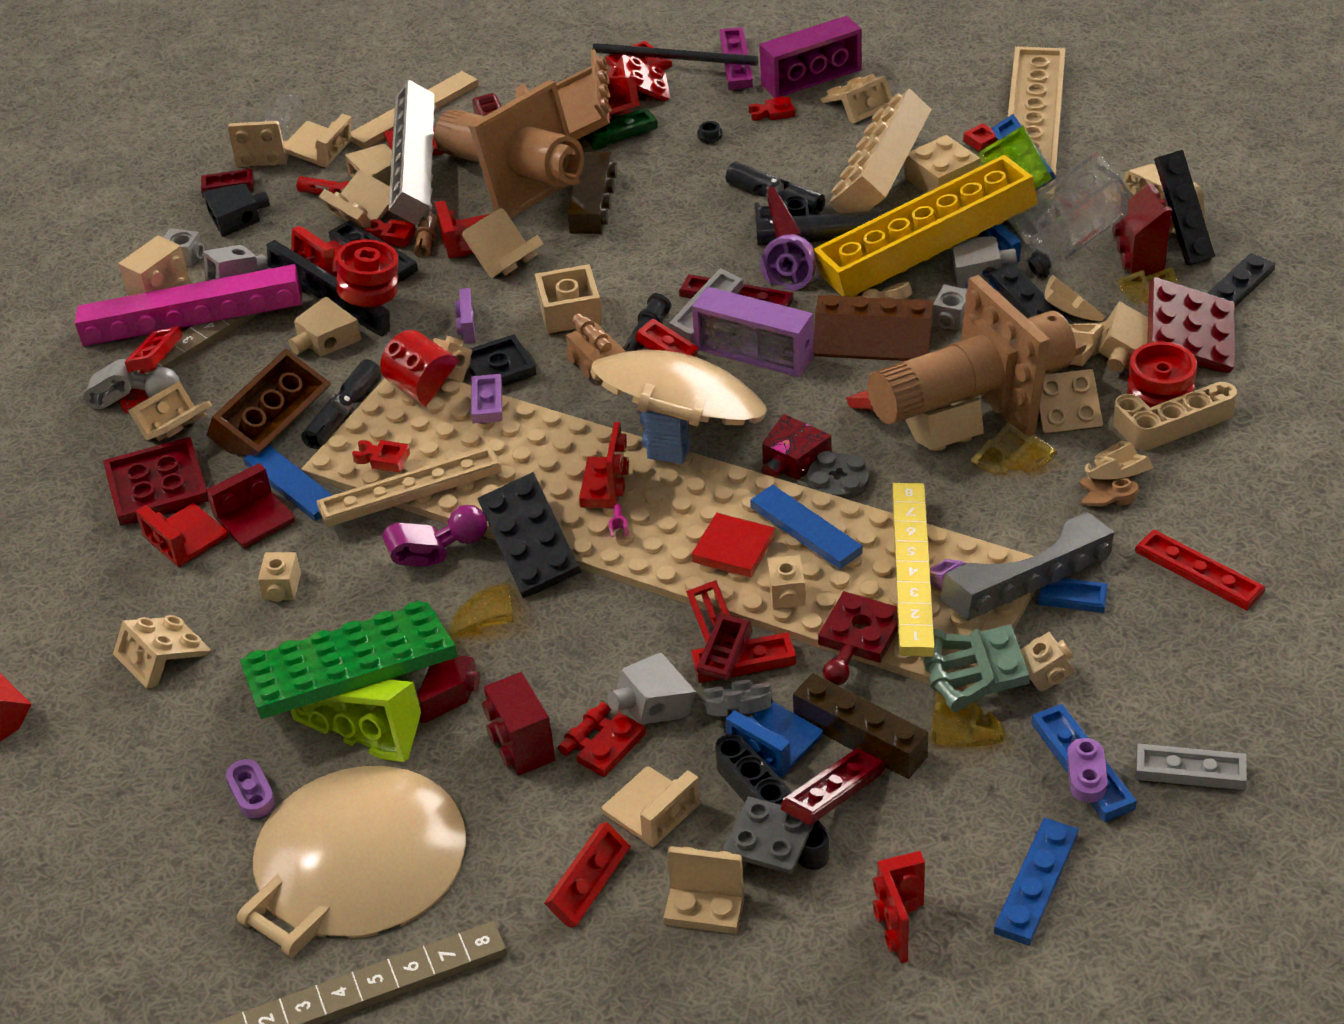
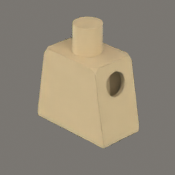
(373, 161)
(324, 329)
(1123, 334)

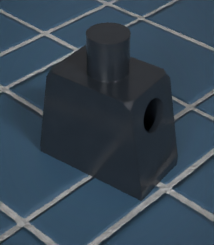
(234, 207)

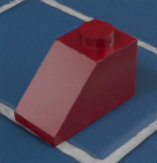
(447, 687)

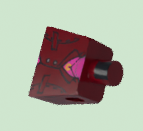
(793, 447)

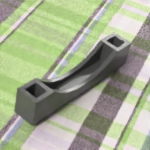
(983, 587)

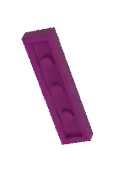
(734, 42)

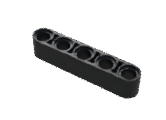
(754, 778)

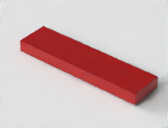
(1200, 569)

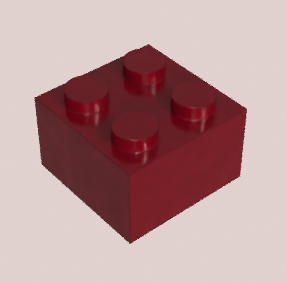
(518, 724)

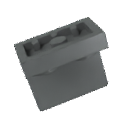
(767, 836)

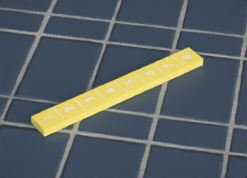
(912, 571)

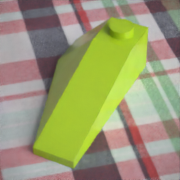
(374, 715)

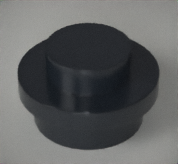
(709, 132)
(1039, 264)

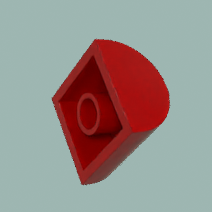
(416, 365)

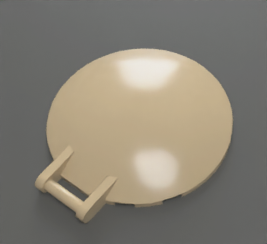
(679, 386)
(354, 856)

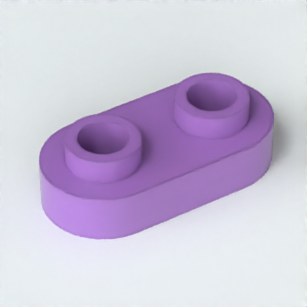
(1085, 763)
(251, 790)

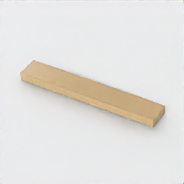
(443, 93)
(408, 486)

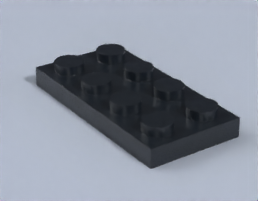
(528, 535)

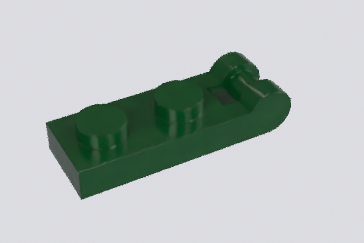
(622, 128)

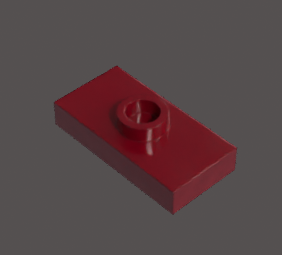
(226, 179)

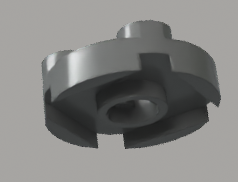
(828, 464)
(741, 697)

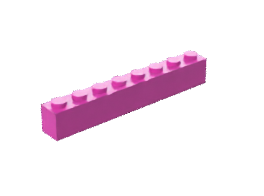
(188, 305)

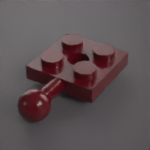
(866, 643)

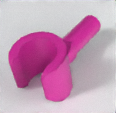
(618, 521)

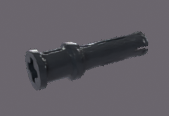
(657, 307)

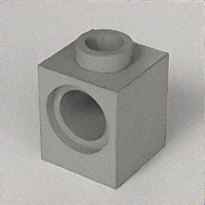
(190, 244)
(949, 308)

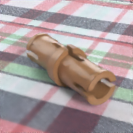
(425, 235)

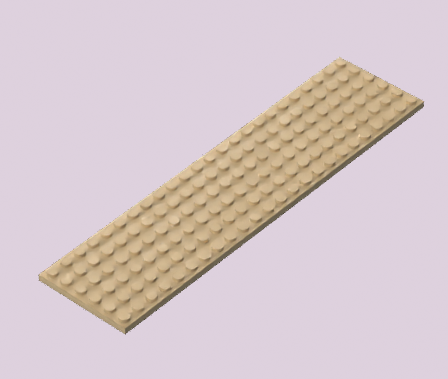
(664, 509)

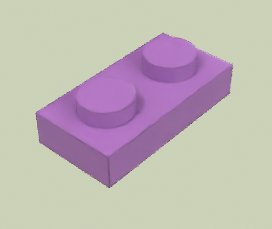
(464, 309)
(486, 398)

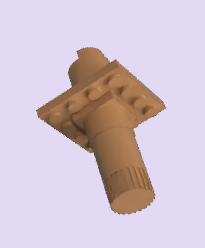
(519, 148)
(997, 359)

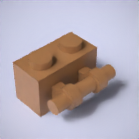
(589, 344)

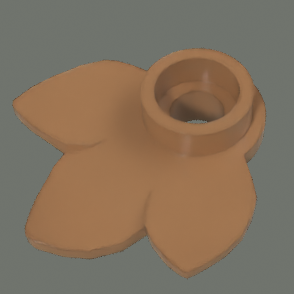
(1105, 491)

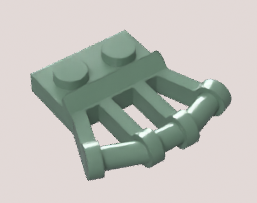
(997, 668)

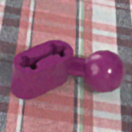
(426, 545)

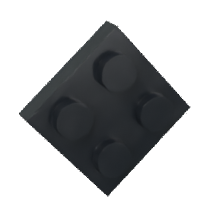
(502, 357)

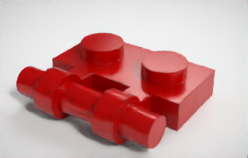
(609, 745)

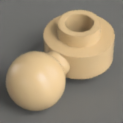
(896, 291)

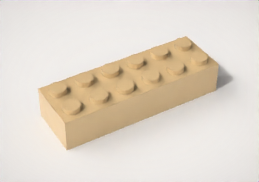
(880, 154)

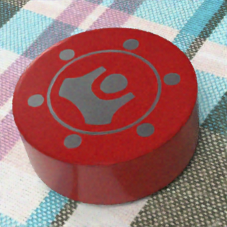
(132, 399)

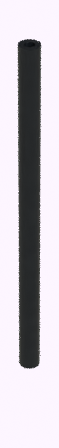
(676, 54)

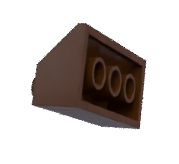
(872, 327)
(266, 405)

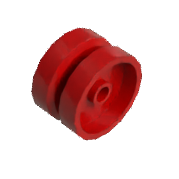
(367, 272)
(1161, 372)

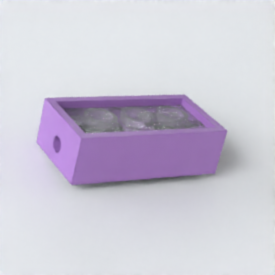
(753, 331)

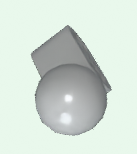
(116, 382)

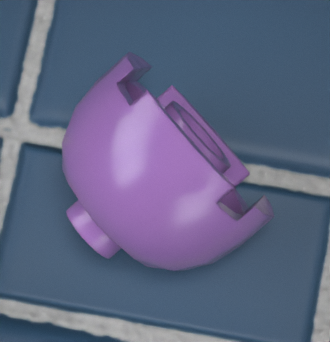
(788, 257)

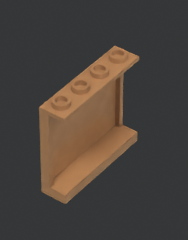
(584, 98)

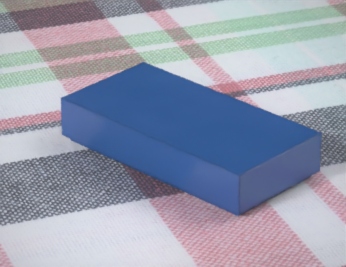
(1074, 595)

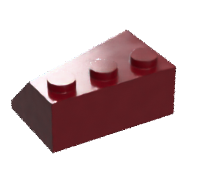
(1144, 232)

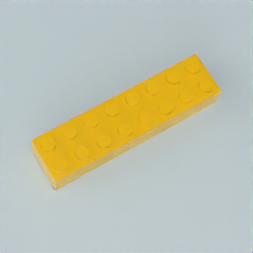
(925, 226)

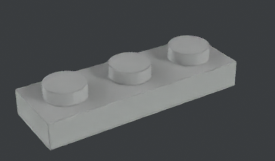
(722, 280)
(1191, 766)

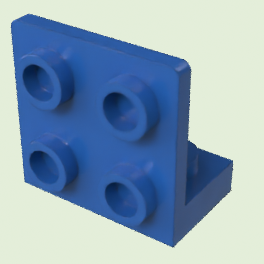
(776, 736)

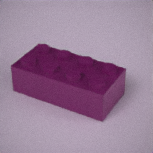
(811, 56)

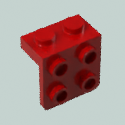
(648, 78)

